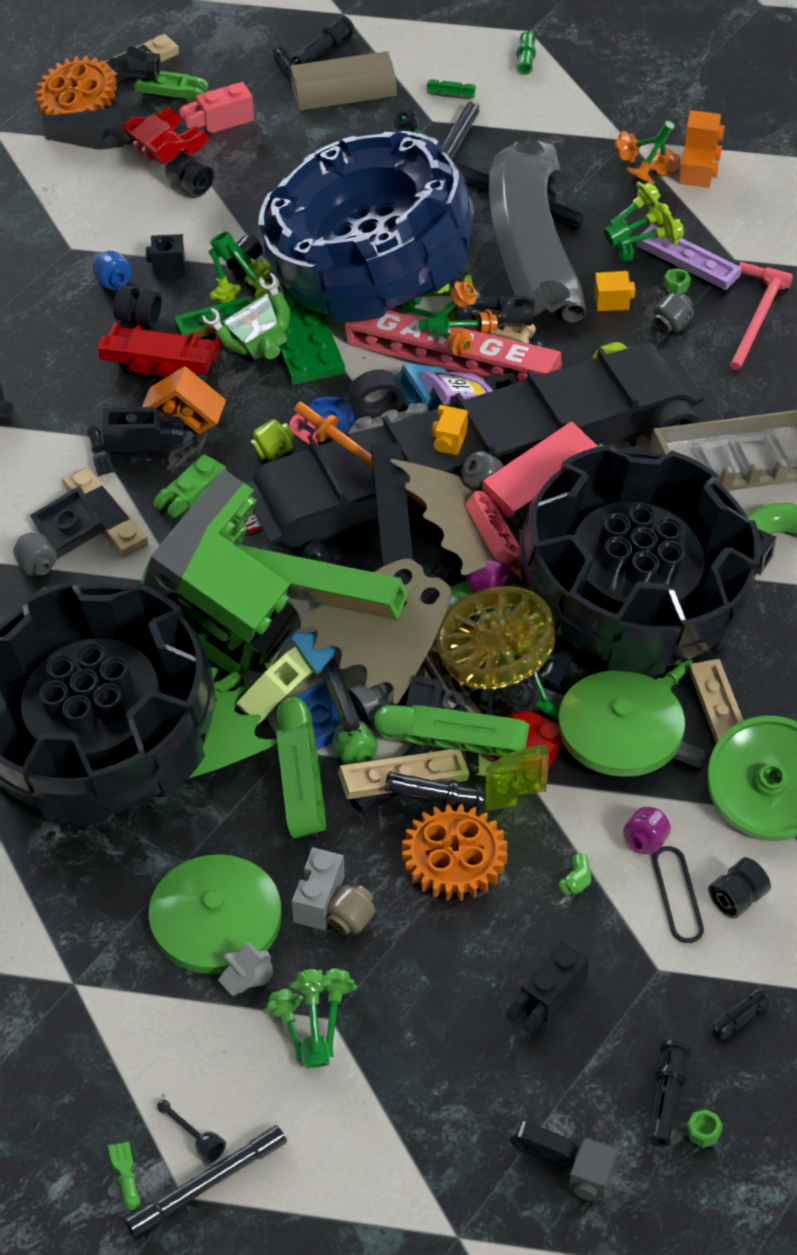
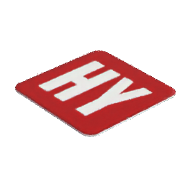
(252, 524)

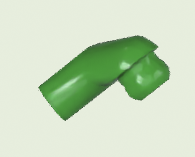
(577, 879)

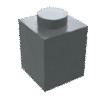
(593, 1170)

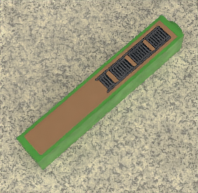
(335, 584)

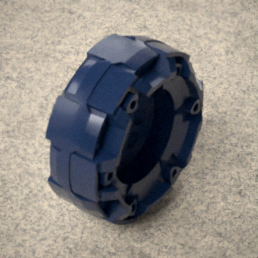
(368, 225)

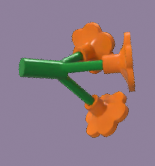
(659, 162)

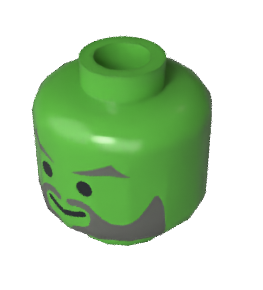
(355, 745)

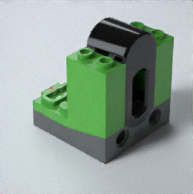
(223, 586)

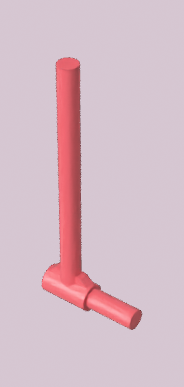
(775, 280)

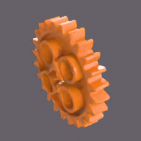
(76, 87)
(454, 852)

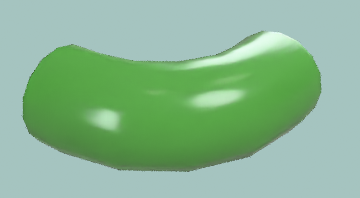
(776, 518)

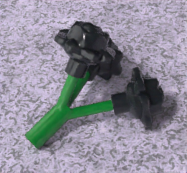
(520, 697)

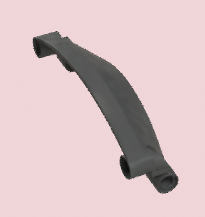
(527, 231)

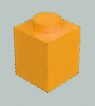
(613, 291)

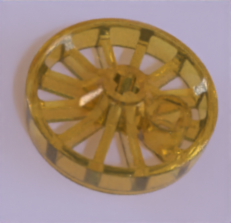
(496, 635)

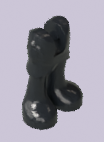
(508, 310)

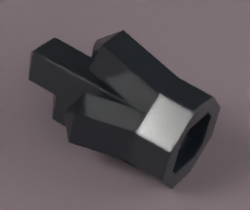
(144, 66)

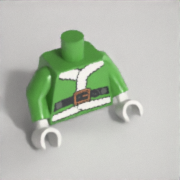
(257, 327)

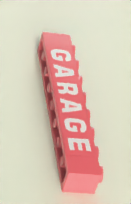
(490, 355)

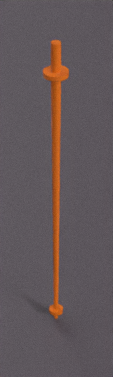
(327, 428)

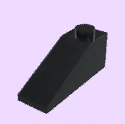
(87, 129)

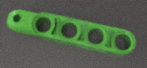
(452, 729)
(299, 769)

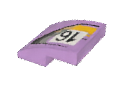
(449, 383)

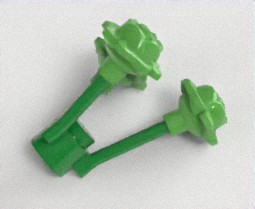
(311, 982)

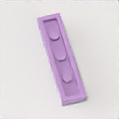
(692, 259)

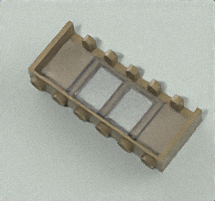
(741, 450)

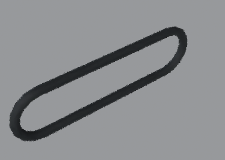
(665, 898)

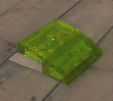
(516, 775)

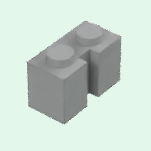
(322, 881)

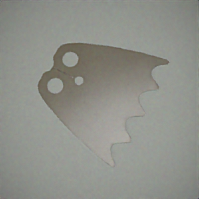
(445, 502)
(385, 646)

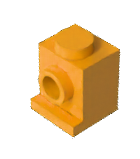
(449, 429)

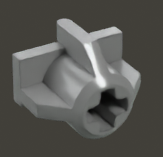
(246, 969)

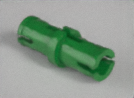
(526, 52)

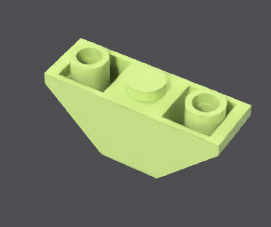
(276, 684)

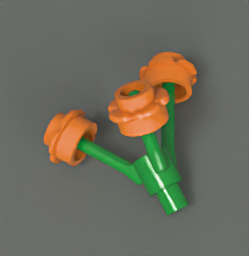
(459, 341)

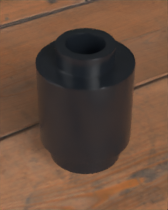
(251, 247)

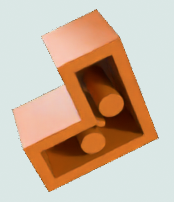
(701, 149)
(187, 397)

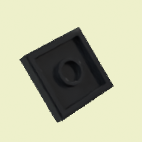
(68, 521)

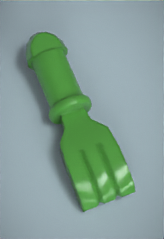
(673, 676)
(122, 1164)

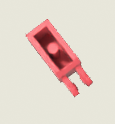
(220, 108)

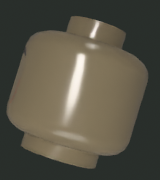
(350, 909)

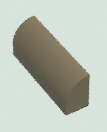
(343, 80)

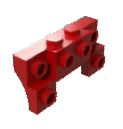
(157, 139)
(157, 352)

